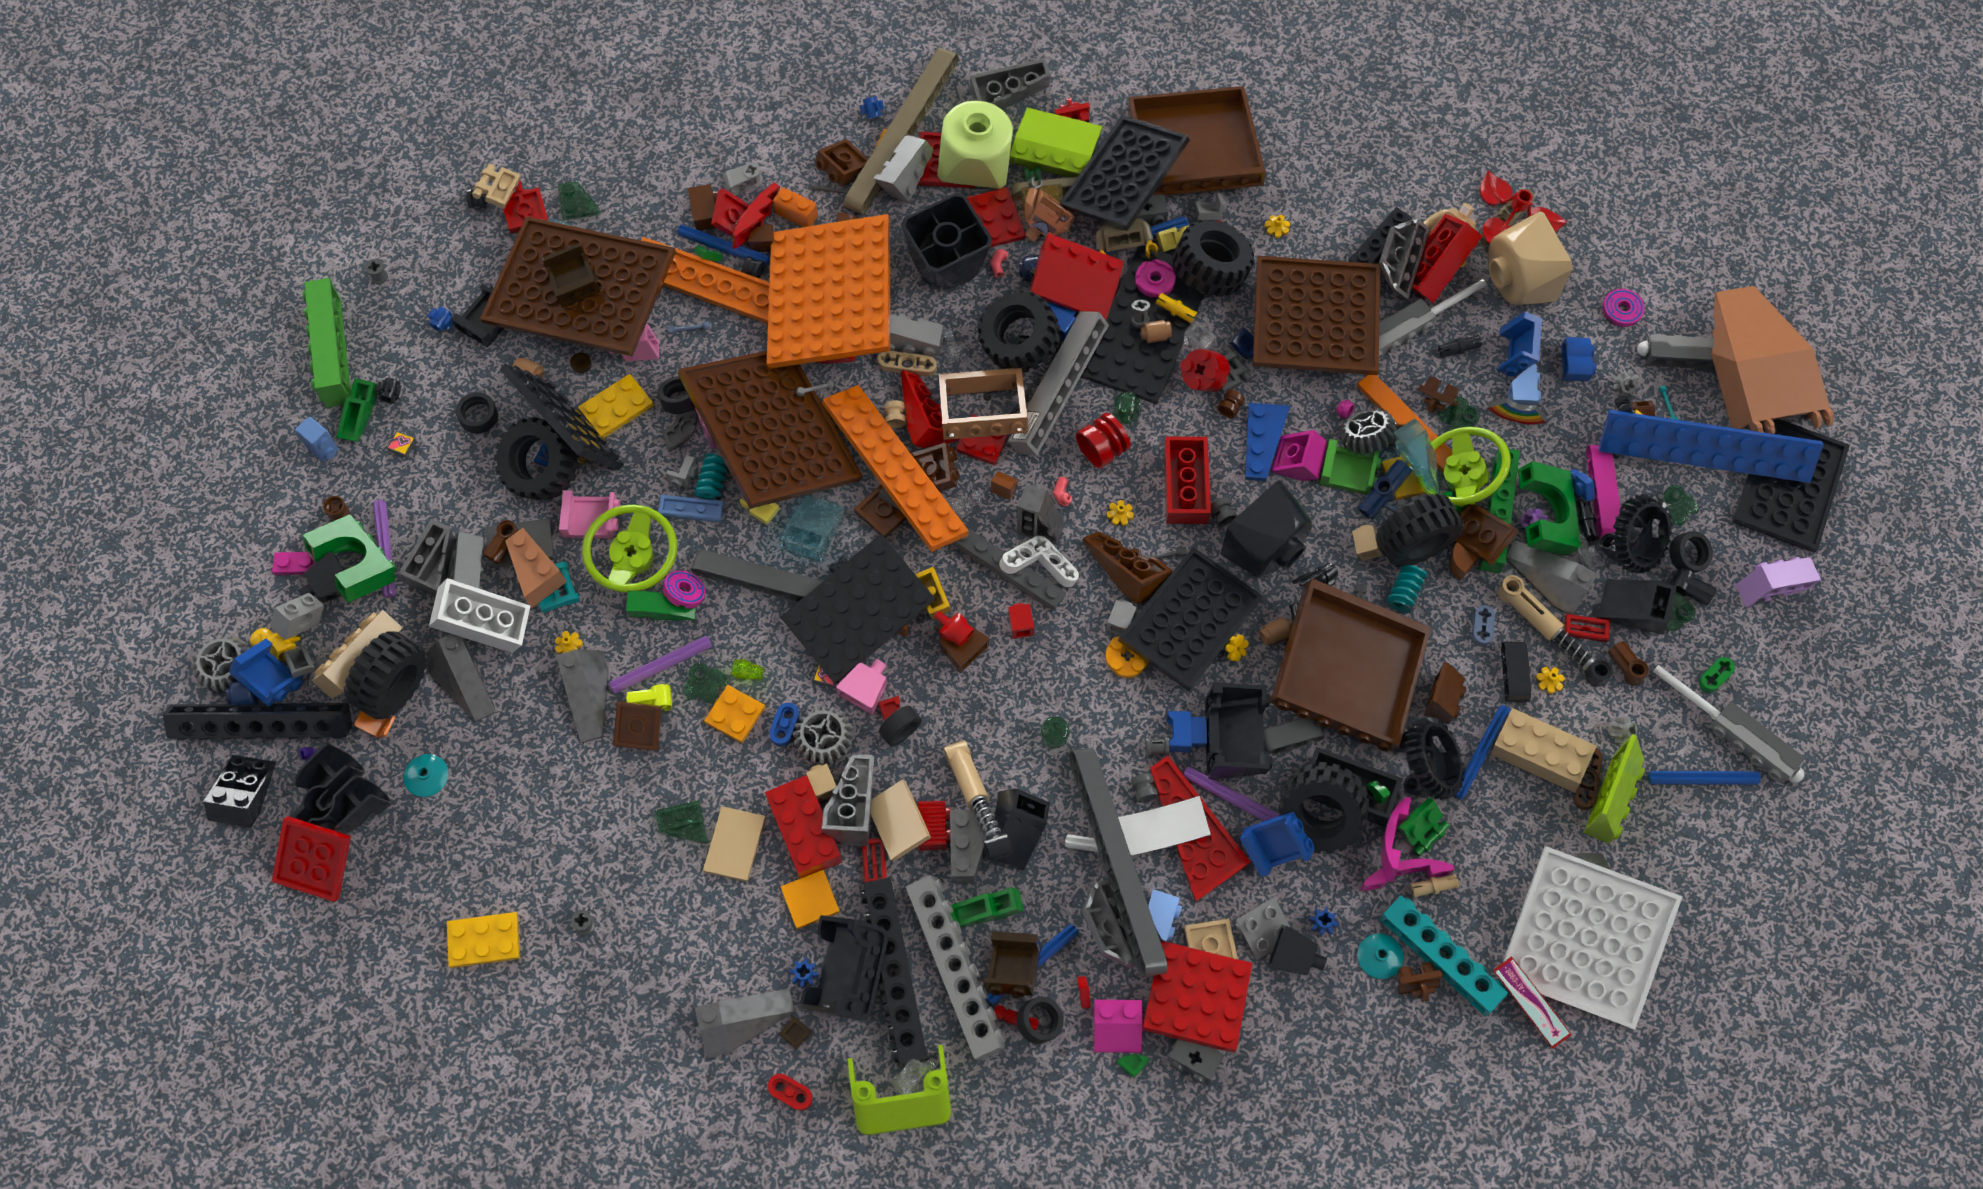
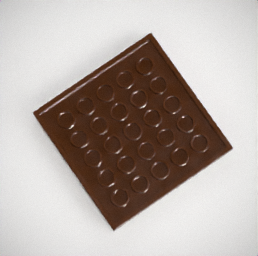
(1317, 315)

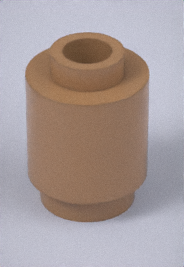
(1156, 331)
(532, 367)
(1275, 631)

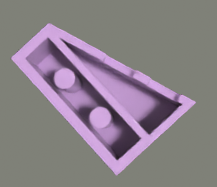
(1778, 578)

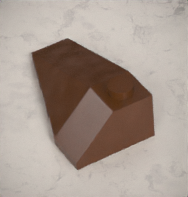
(1130, 571)

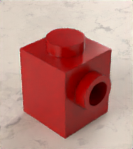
(1021, 620)

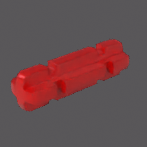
(1010, 1016)

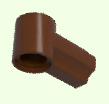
(498, 548)
(1627, 661)

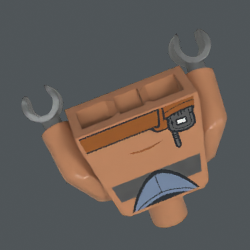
(1045, 213)

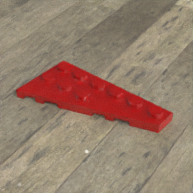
(1207, 859)

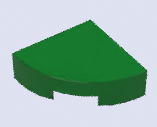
(709, 255)
(1380, 793)
(1133, 1064)

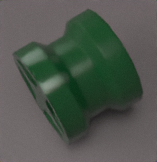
(1029, 173)

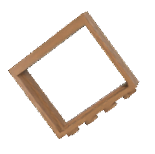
(983, 382)

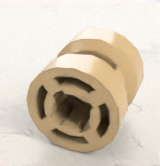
(895, 414)

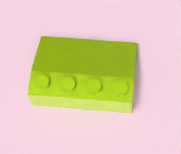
(1054, 143)
(1616, 792)

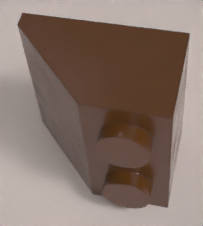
(1445, 694)

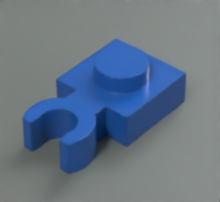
(1583, 485)

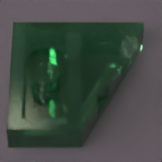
(576, 202)
(683, 822)

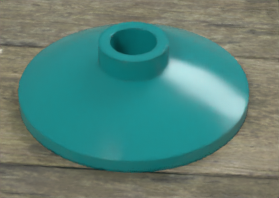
(430, 783)
(1374, 965)

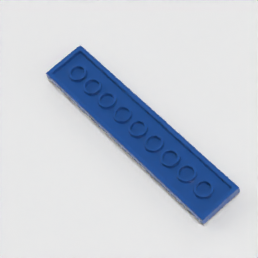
(1710, 446)

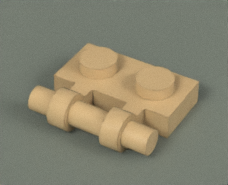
(502, 187)

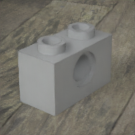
(296, 616)

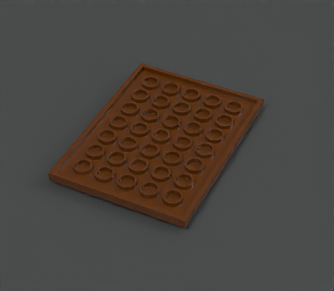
(611, 320)
(766, 432)

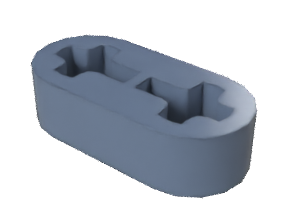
(1488, 626)

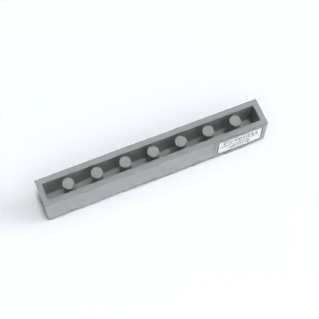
(1059, 381)

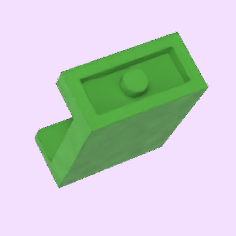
(1349, 470)

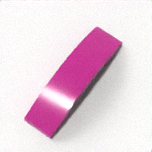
(1389, 856)
(1432, 868)

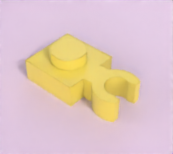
(1169, 238)
(762, 513)

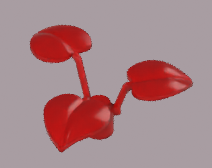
(1497, 190)

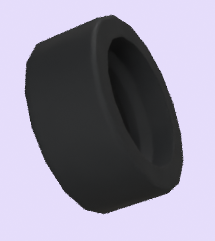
(674, 406)
(479, 426)
(1703, 548)
(900, 725)
(1056, 1016)

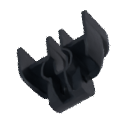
(337, 776)

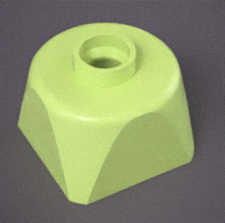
(975, 145)

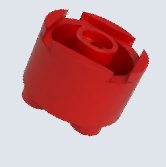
(1205, 370)

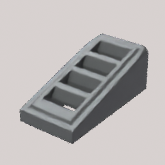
(299, 661)

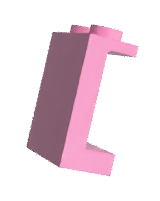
(580, 512)

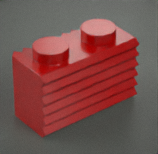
(935, 817)

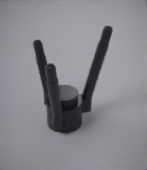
(1324, 574)

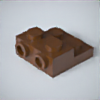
(841, 162)
(939, 465)

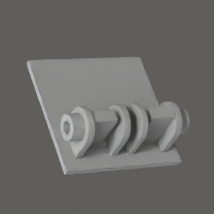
(1262, 927)

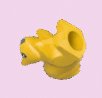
(279, 644)

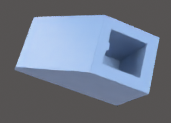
(1525, 387)
(1163, 911)

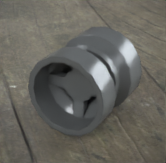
(1223, 511)
(1144, 787)

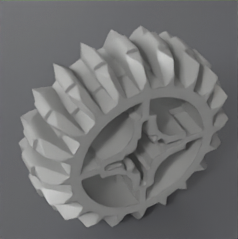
(212, 654)
(839, 742)

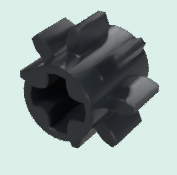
(389, 390)

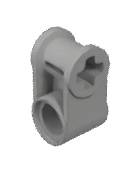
(741, 180)

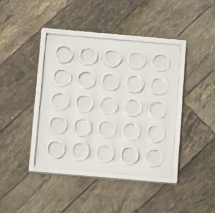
(1592, 936)

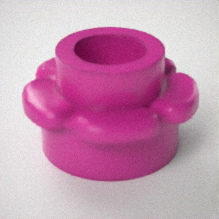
(1345, 408)

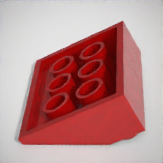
(1076, 276)

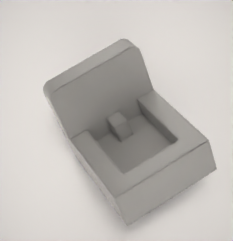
(1211, 210)
(687, 472)

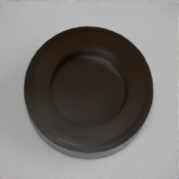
(580, 362)

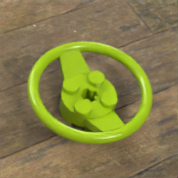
(1466, 468)
(634, 539)

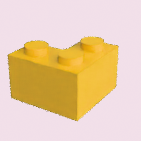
(931, 581)

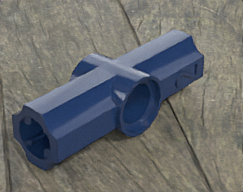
(1376, 499)

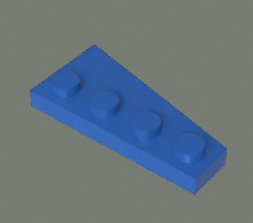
(1263, 435)

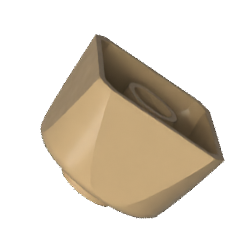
(1529, 262)

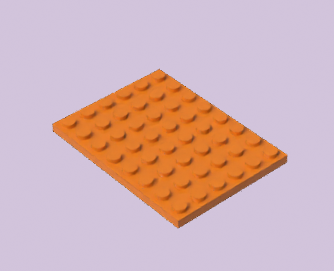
(829, 292)

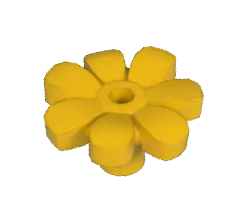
(1277, 225)
(1120, 513)
(567, 642)
(1236, 647)
(1550, 680)

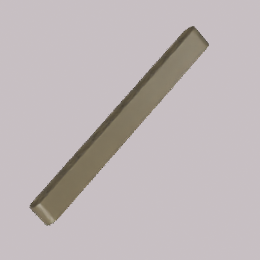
(905, 123)

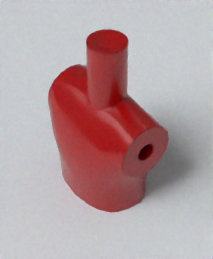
(954, 629)

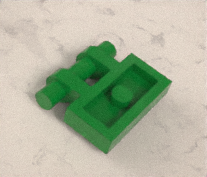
(1419, 823)

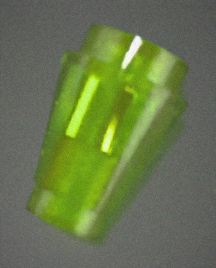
(746, 670)

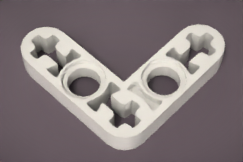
(1043, 553)

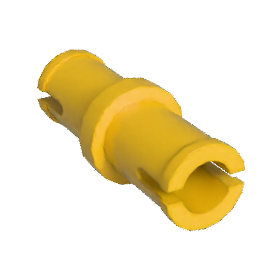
(1176, 308)

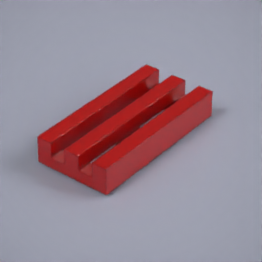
(1585, 635)
(873, 842)

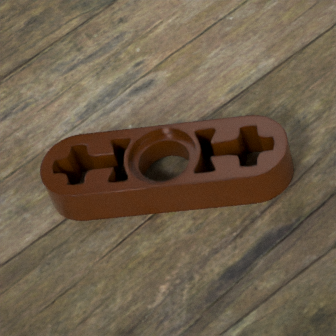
(1591, 794)

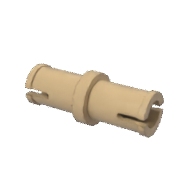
(1434, 885)

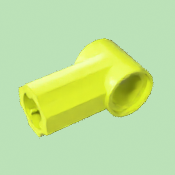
(657, 695)

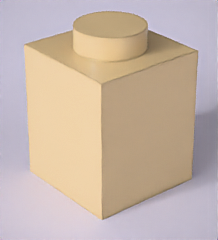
(1366, 542)
(821, 781)

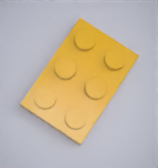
(616, 406)
(483, 940)

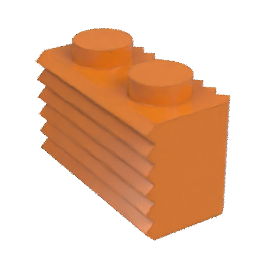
(795, 207)

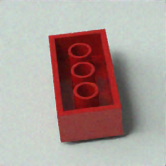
(1186, 480)
(800, 825)

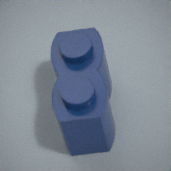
(1577, 359)

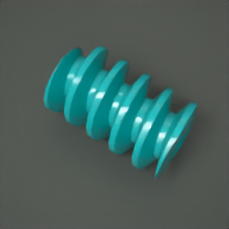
(710, 477)
(1406, 588)

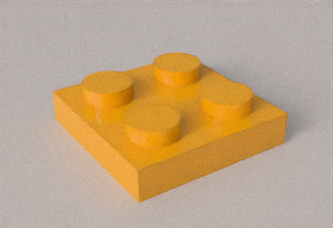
(734, 714)

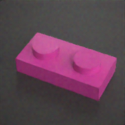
(291, 563)

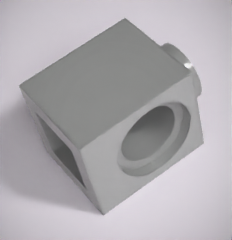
(1121, 617)

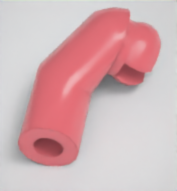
(996, 260)
(1059, 492)

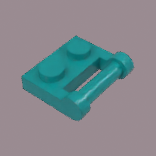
(554, 600)

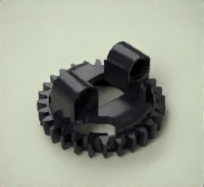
(1649, 549)
(1444, 765)

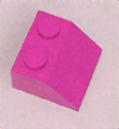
(1300, 455)
(1117, 1026)

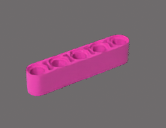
(1606, 501)

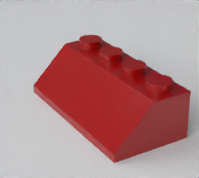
(1443, 255)

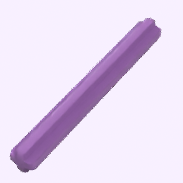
(383, 539)
(660, 664)
(1229, 795)

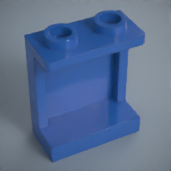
(1524, 343)
(264, 674)
(1276, 842)

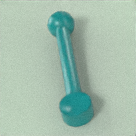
(1662, 389)

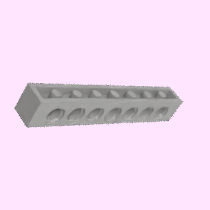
(919, 894)

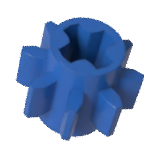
(871, 107)
(440, 319)
(1329, 919)
(808, 977)

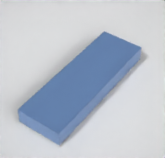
(691, 508)

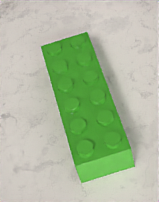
(327, 342)

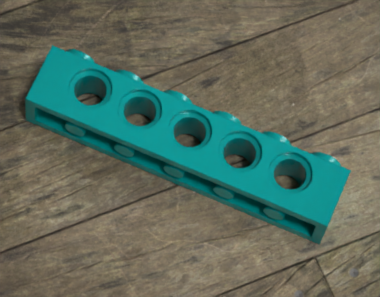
(1458, 956)

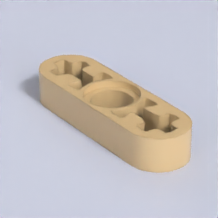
(893, 355)

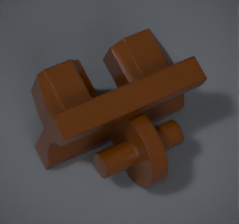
(1431, 388)
(1419, 984)

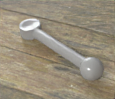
(801, 391)

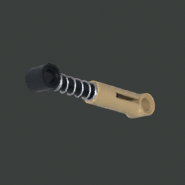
(1552, 629)
(959, 759)

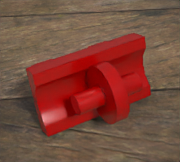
(1074, 110)

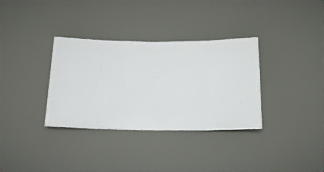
(1165, 826)

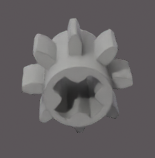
(1626, 377)
(1622, 729)

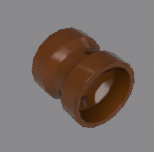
(1231, 403)
(335, 508)

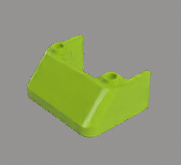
(901, 1111)

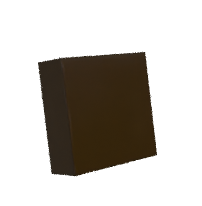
(795, 1033)

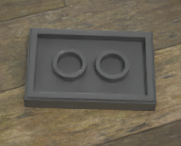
(538, 530)

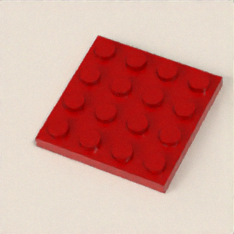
(1199, 998)

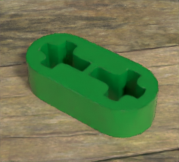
(1713, 671)

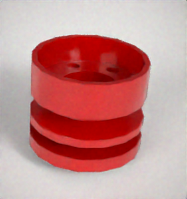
(1103, 440)

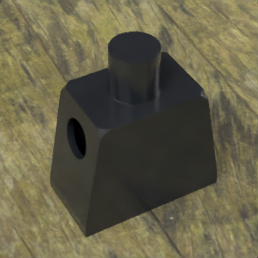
(322, 578)
(1295, 953)

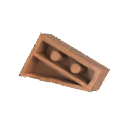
(533, 568)

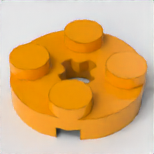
(1118, 665)

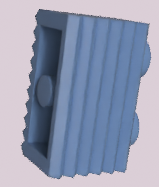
(317, 439)

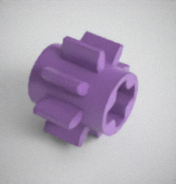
(1532, 516)

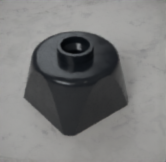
(947, 241)
(1268, 533)

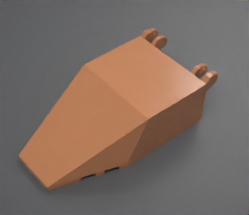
(1764, 364)

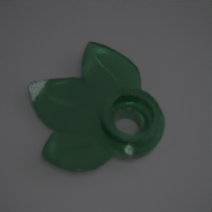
(1457, 415)
(1681, 506)
(1677, 619)
(705, 686)

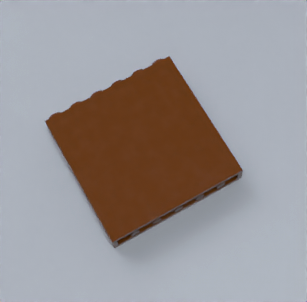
(1221, 135)
(1350, 665)

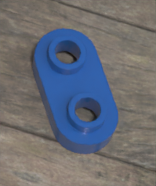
(784, 725)

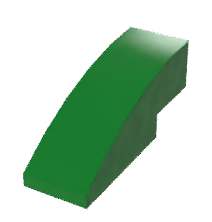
(357, 410)
(656, 606)
(987, 907)

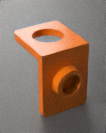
(375, 727)

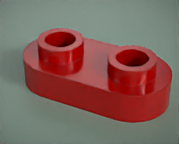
(790, 1093)

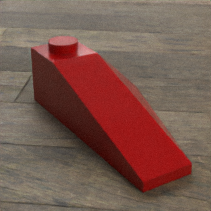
(922, 413)

